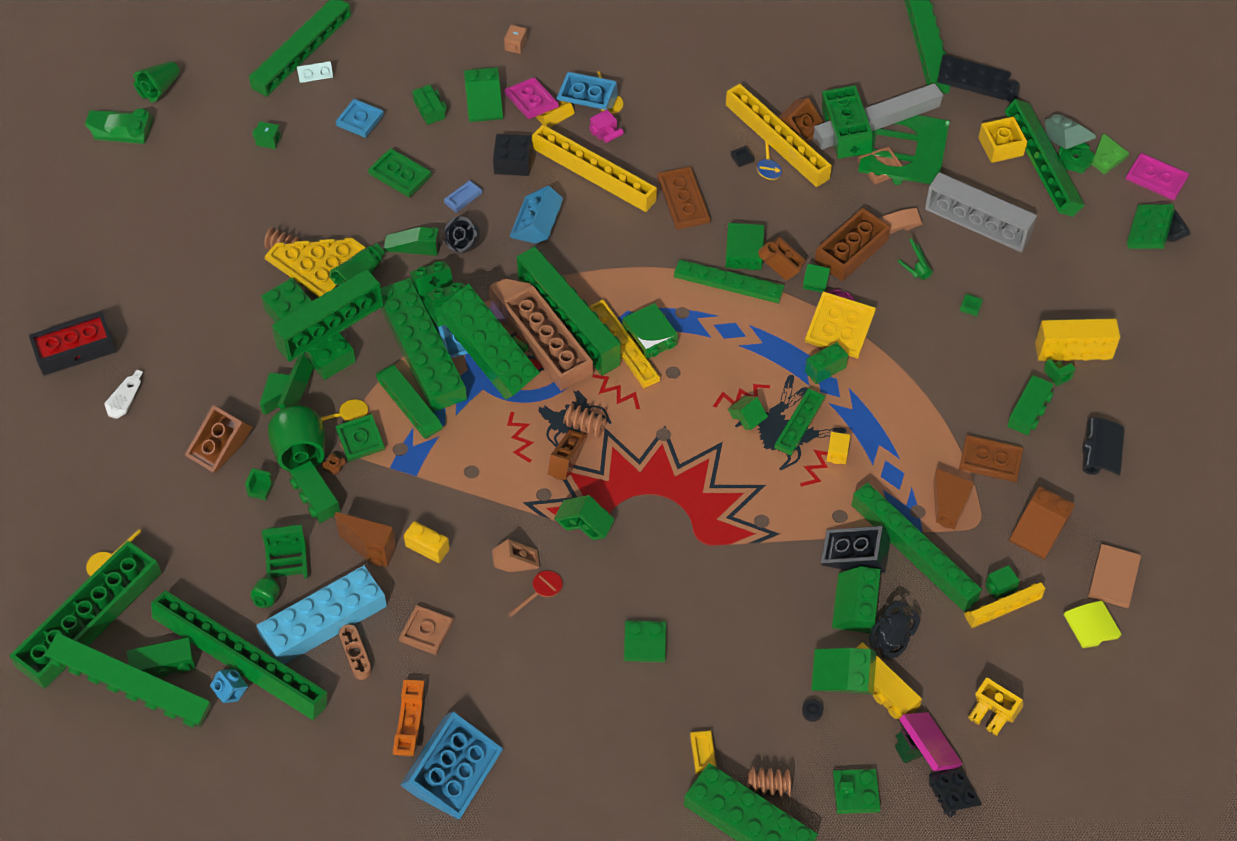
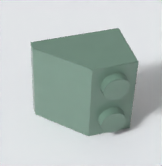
(1066, 132)

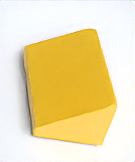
(556, 115)

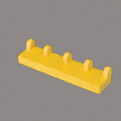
(1005, 605)

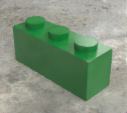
(1031, 405)
(314, 492)
(163, 658)

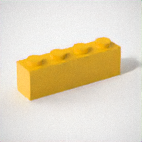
(893, 691)

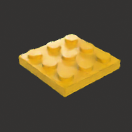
(840, 322)

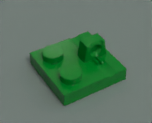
(856, 791)

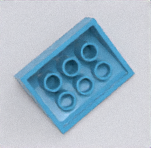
(452, 766)

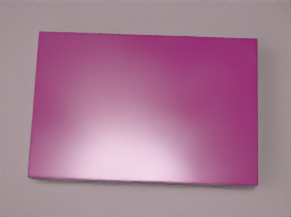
(531, 98)
(1157, 176)
(930, 741)

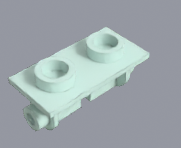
(315, 71)

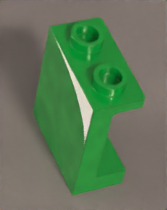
(651, 330)

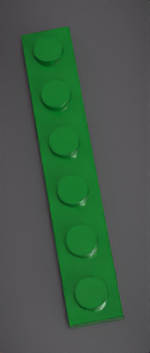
(729, 281)

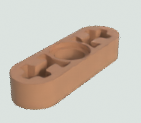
(357, 643)

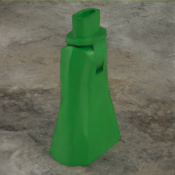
(364, 260)

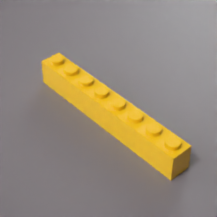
(778, 135)
(594, 168)

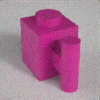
(605, 126)

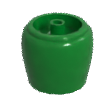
(297, 437)

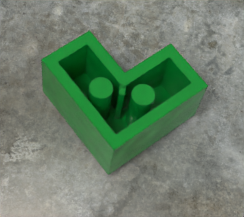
(585, 515)

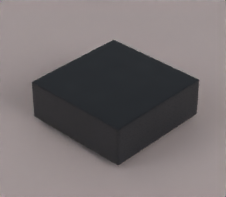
(742, 156)

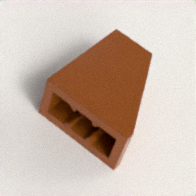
(950, 497)

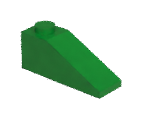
(414, 241)

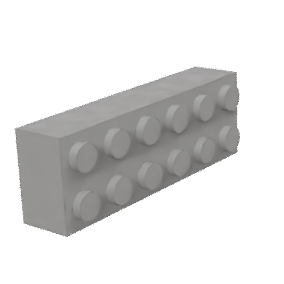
(980, 212)

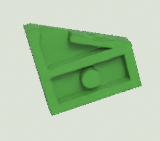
(1108, 155)

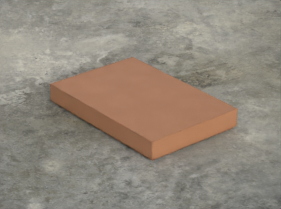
(1114, 576)

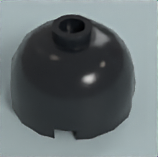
(462, 234)

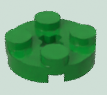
(1079, 164)

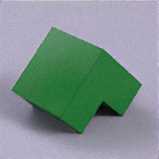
(816, 278)
(748, 411)

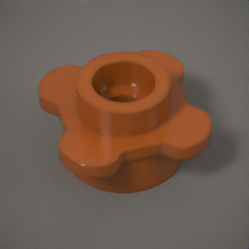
(336, 468)

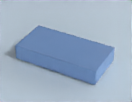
(463, 196)

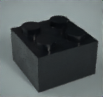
(512, 154)

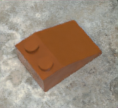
(218, 439)
(1042, 522)
(368, 538)

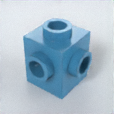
(228, 685)

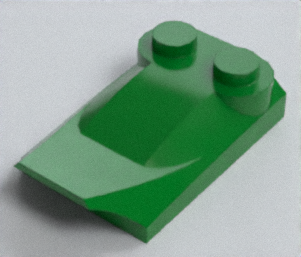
(120, 126)

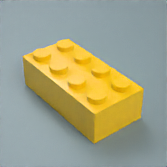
(1077, 339)

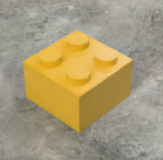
(1002, 139)

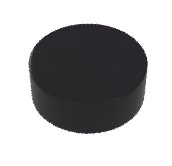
(812, 710)

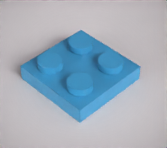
(359, 118)

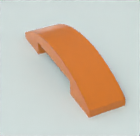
(409, 718)

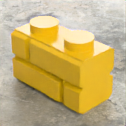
(426, 542)

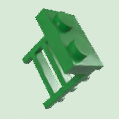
(285, 542)

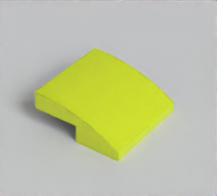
(1092, 624)

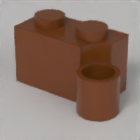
(781, 258)

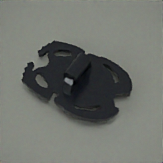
(893, 630)

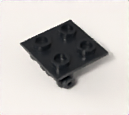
(953, 790)

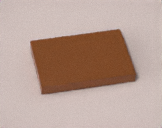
(991, 458)

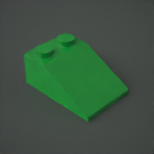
(483, 94)
(844, 670)

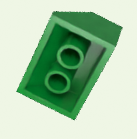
(856, 599)

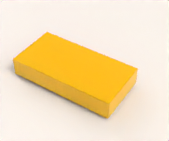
(702, 750)

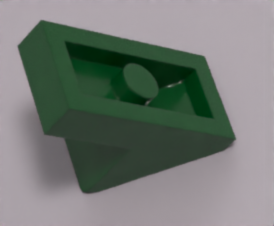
(906, 747)

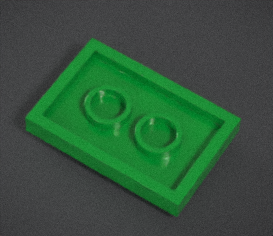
(399, 172)
(1150, 226)

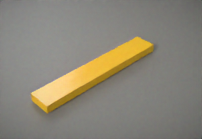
(629, 350)

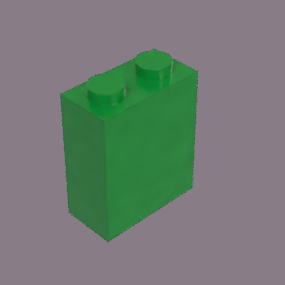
(743, 246)

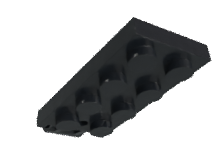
(977, 78)

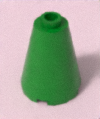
(155, 80)

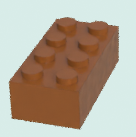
(852, 244)

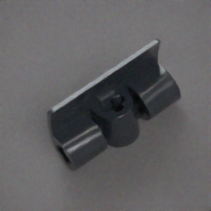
(1103, 446)

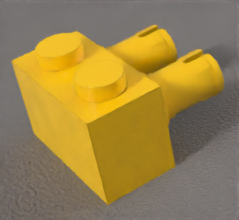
(998, 699)

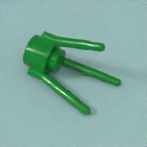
(922, 268)

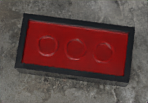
(72, 343)

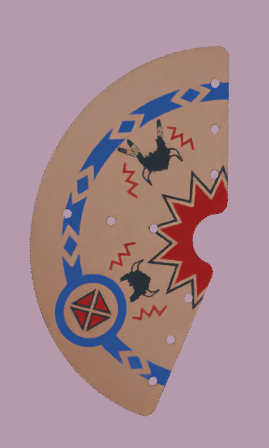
(710, 463)

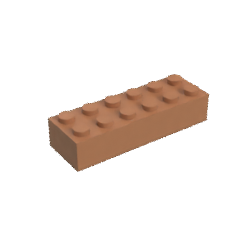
(547, 338)

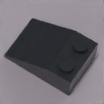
(856, 548)

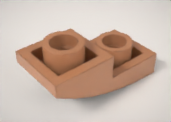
(902, 219)

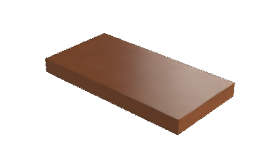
(683, 198)

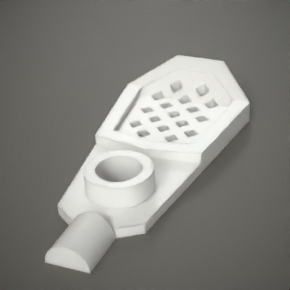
(122, 398)

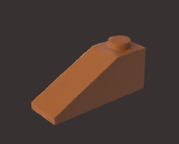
(566, 454)

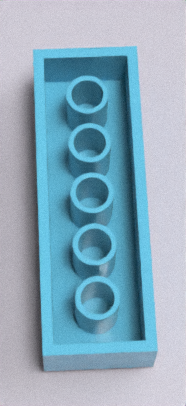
(321, 615)

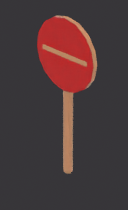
(544, 584)

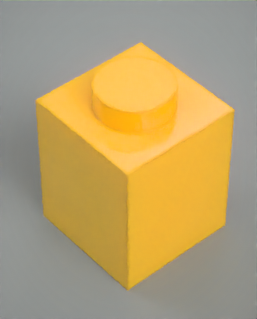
(838, 448)

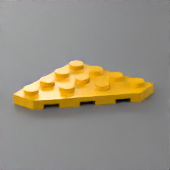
(312, 261)

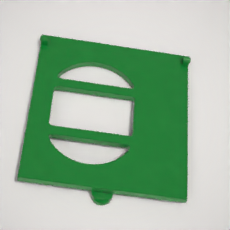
(928, 156)

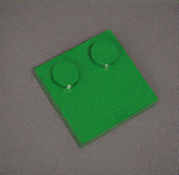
(360, 437)
(644, 641)

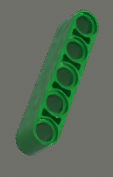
(409, 401)

